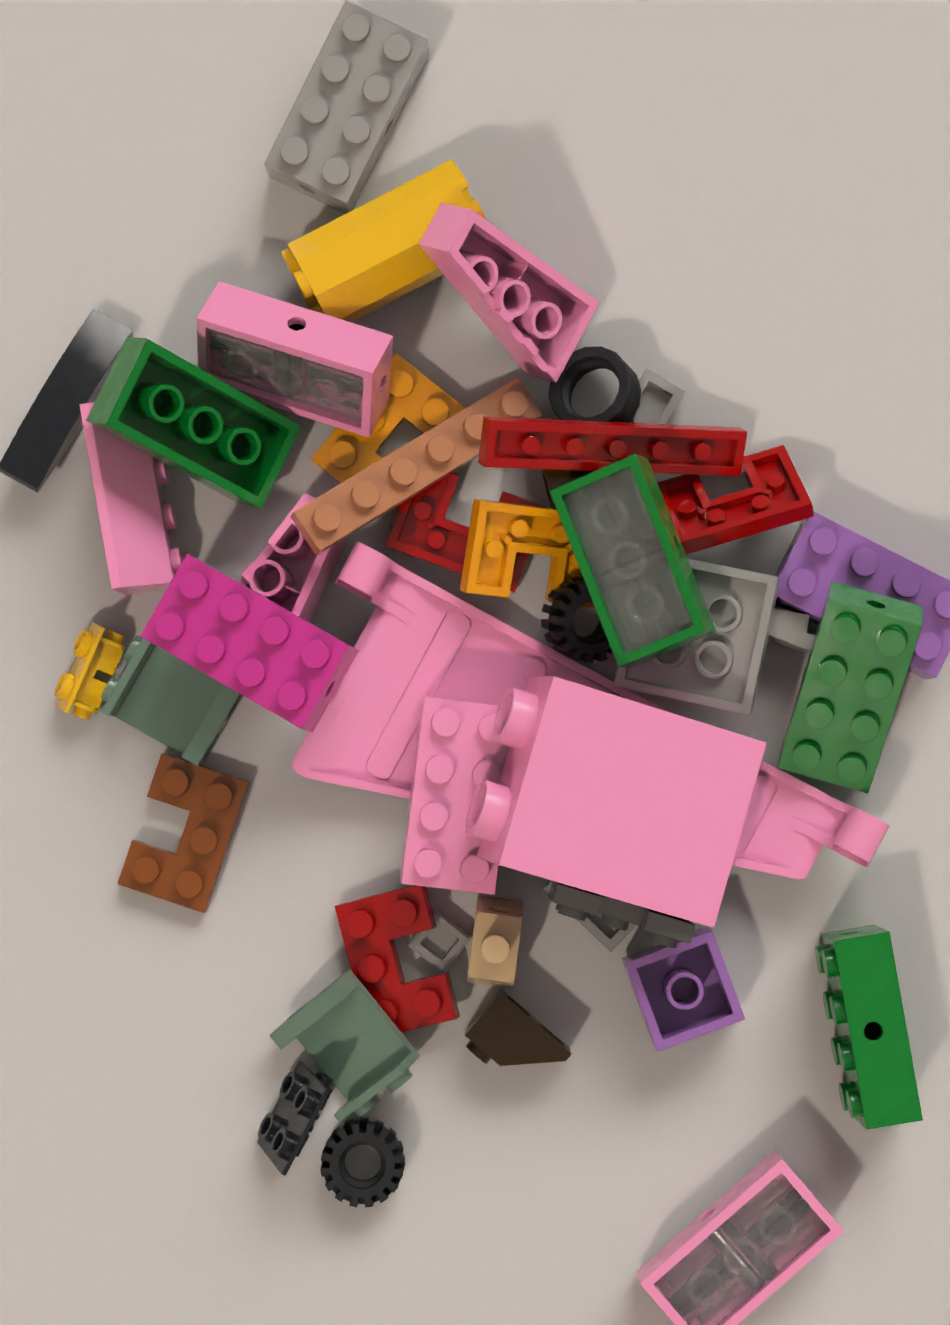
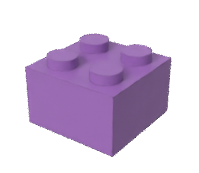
(683, 989)

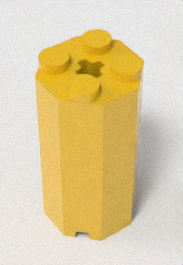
(375, 249)

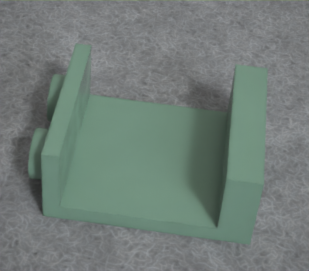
(170, 701)
(351, 1043)

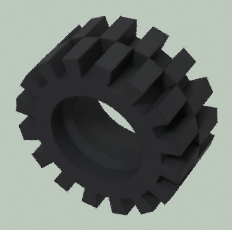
(561, 624)
(357, 1190)

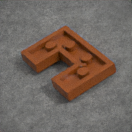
(193, 870)

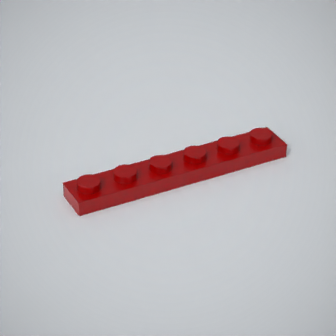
(596, 444)

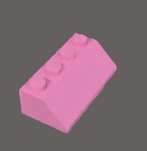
(131, 512)

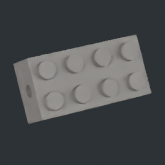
(347, 108)

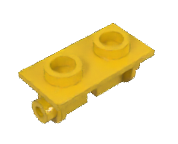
(91, 654)

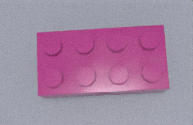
(249, 643)

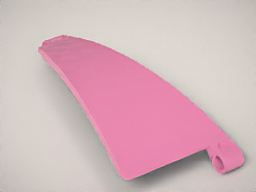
(448, 649)

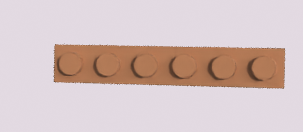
(407, 469)

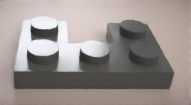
(618, 914)

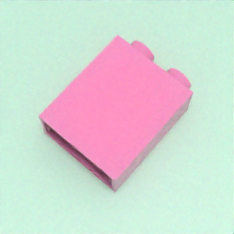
(616, 798)

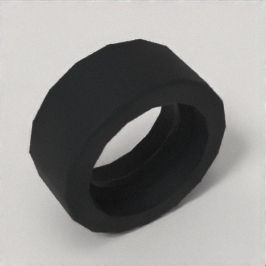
(588, 360)

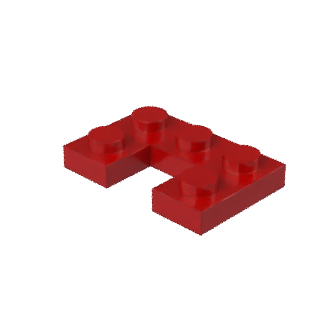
(772, 501)
(426, 534)
(369, 936)

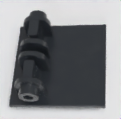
(287, 1127)

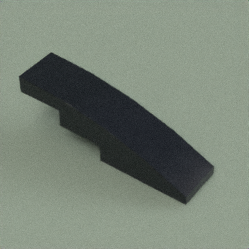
(56, 413)

